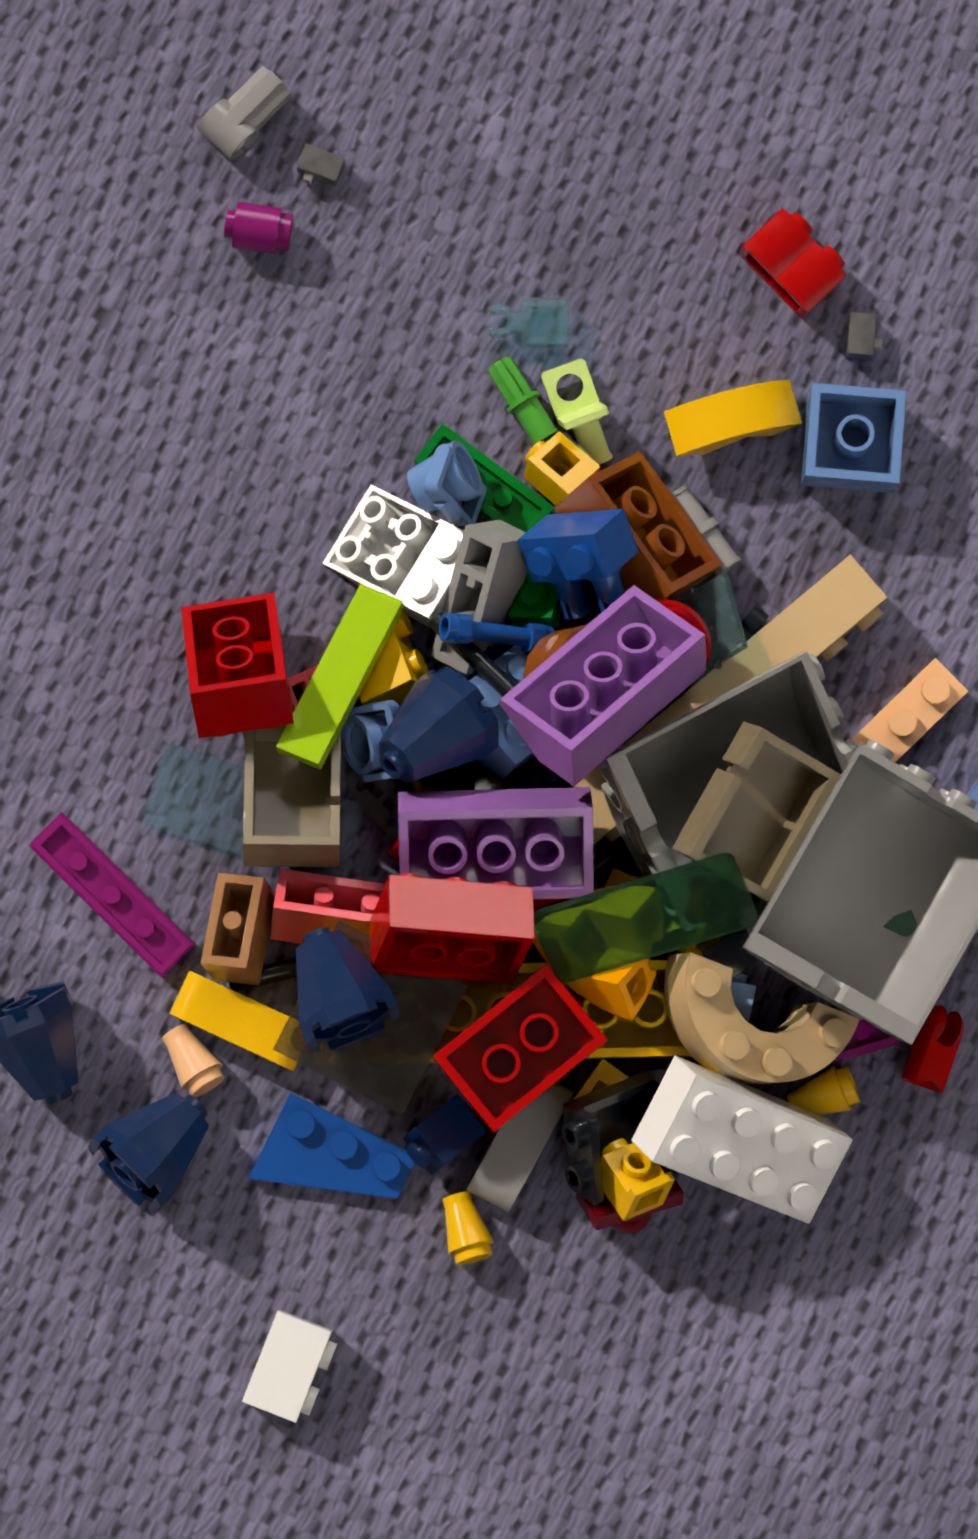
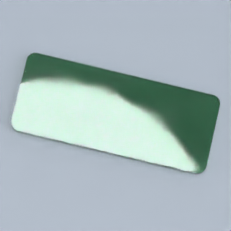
(645, 917)

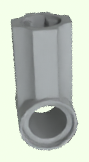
(237, 120)

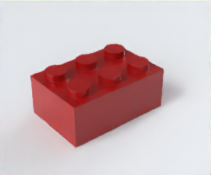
(236, 665)
(451, 928)
(519, 1048)

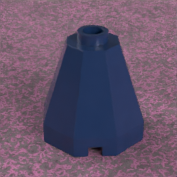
(438, 728)
(339, 992)
(40, 1042)
(152, 1148)

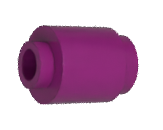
(258, 228)

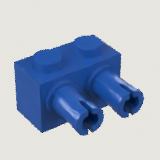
(580, 547)

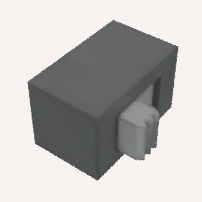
(320, 165)
(861, 336)

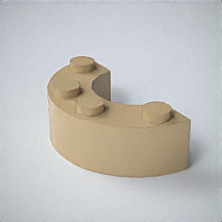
(723, 1041)

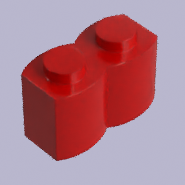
(793, 262)

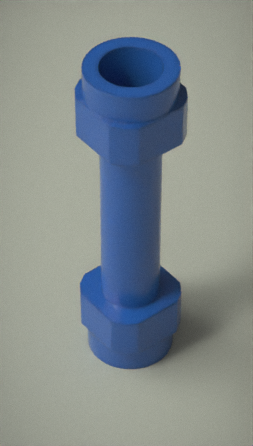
(461, 629)

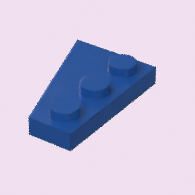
(330, 1153)

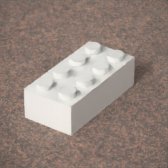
(741, 1140)

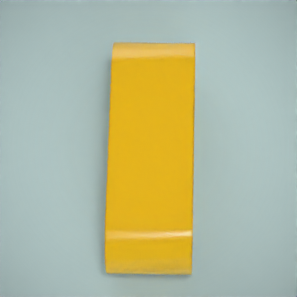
(231, 1017)

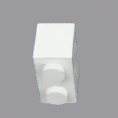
(288, 1367)

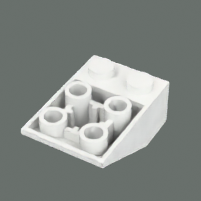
(398, 552)

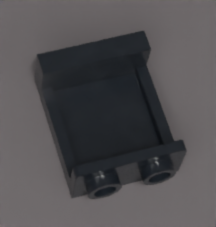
(600, 1119)

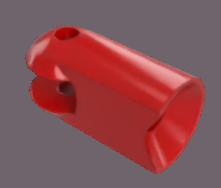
(934, 1050)

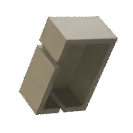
(289, 806)
(758, 807)

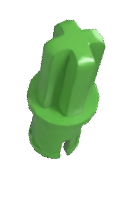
(522, 400)

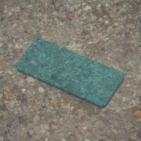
(205, 803)

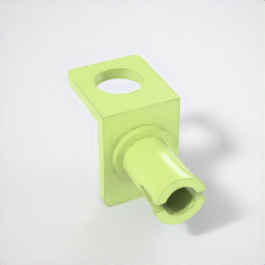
(579, 414)

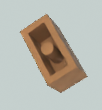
(238, 929)

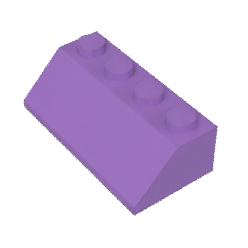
(605, 684)
(501, 835)

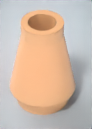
(193, 1063)

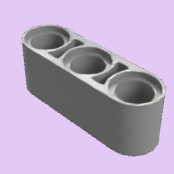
(518, 1148)

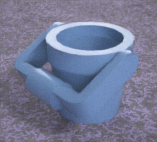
(447, 480)
(362, 736)

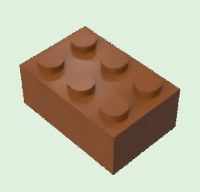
(669, 546)

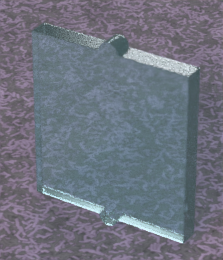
(719, 611)

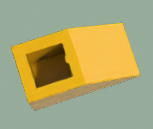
(396, 667)

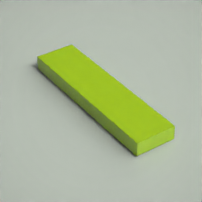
(340, 676)

